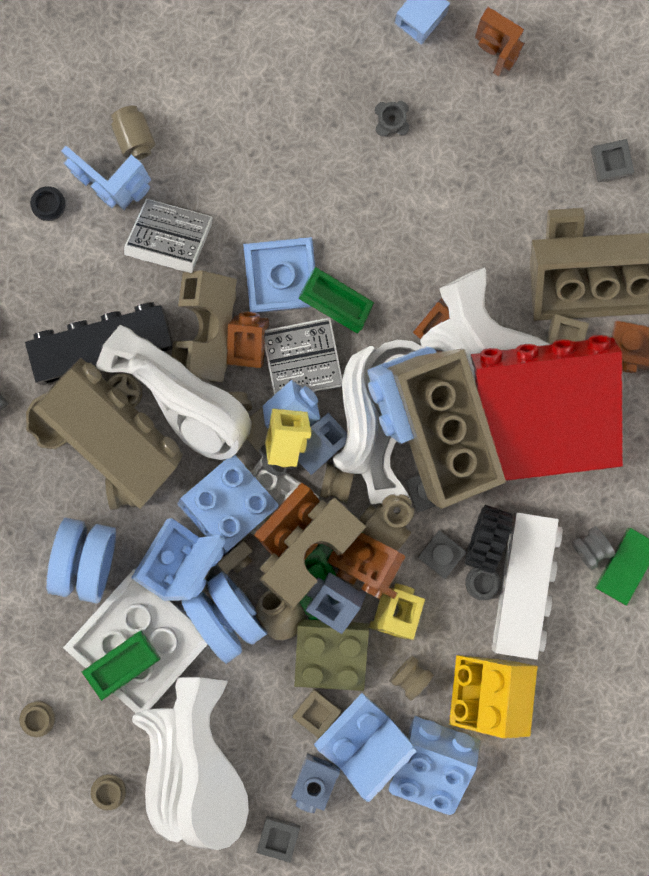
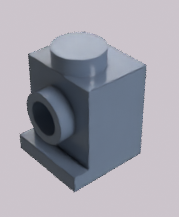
(325, 441)
(334, 602)
(317, 771)

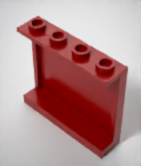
(553, 406)

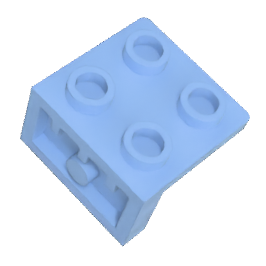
(228, 503)
(366, 746)

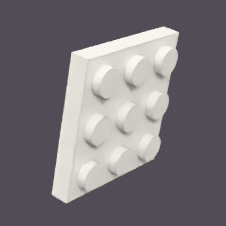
(164, 625)

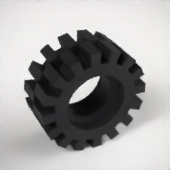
(488, 539)

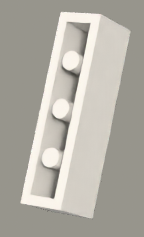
(525, 586)

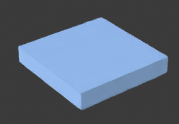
(278, 273)

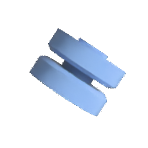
(81, 560)
(220, 620)

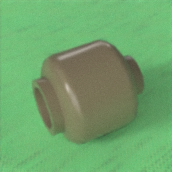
(277, 617)

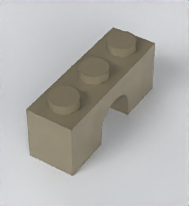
(212, 301)
(330, 526)

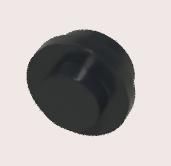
(47, 203)

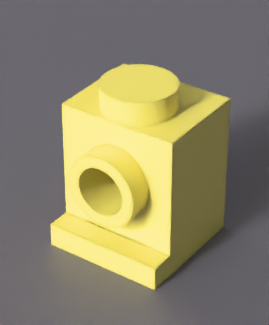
(287, 437)
(406, 621)

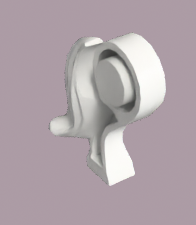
(470, 323)
(197, 411)
(367, 446)
(189, 780)

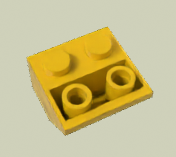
(493, 696)

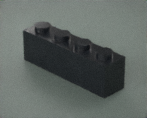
(56, 353)

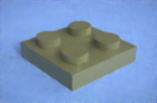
(331, 658)

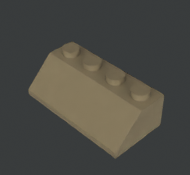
(590, 276)
(448, 427)
(109, 432)

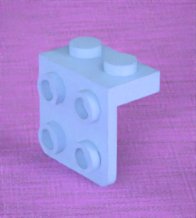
(125, 185)
(386, 394)
(178, 562)
(438, 769)

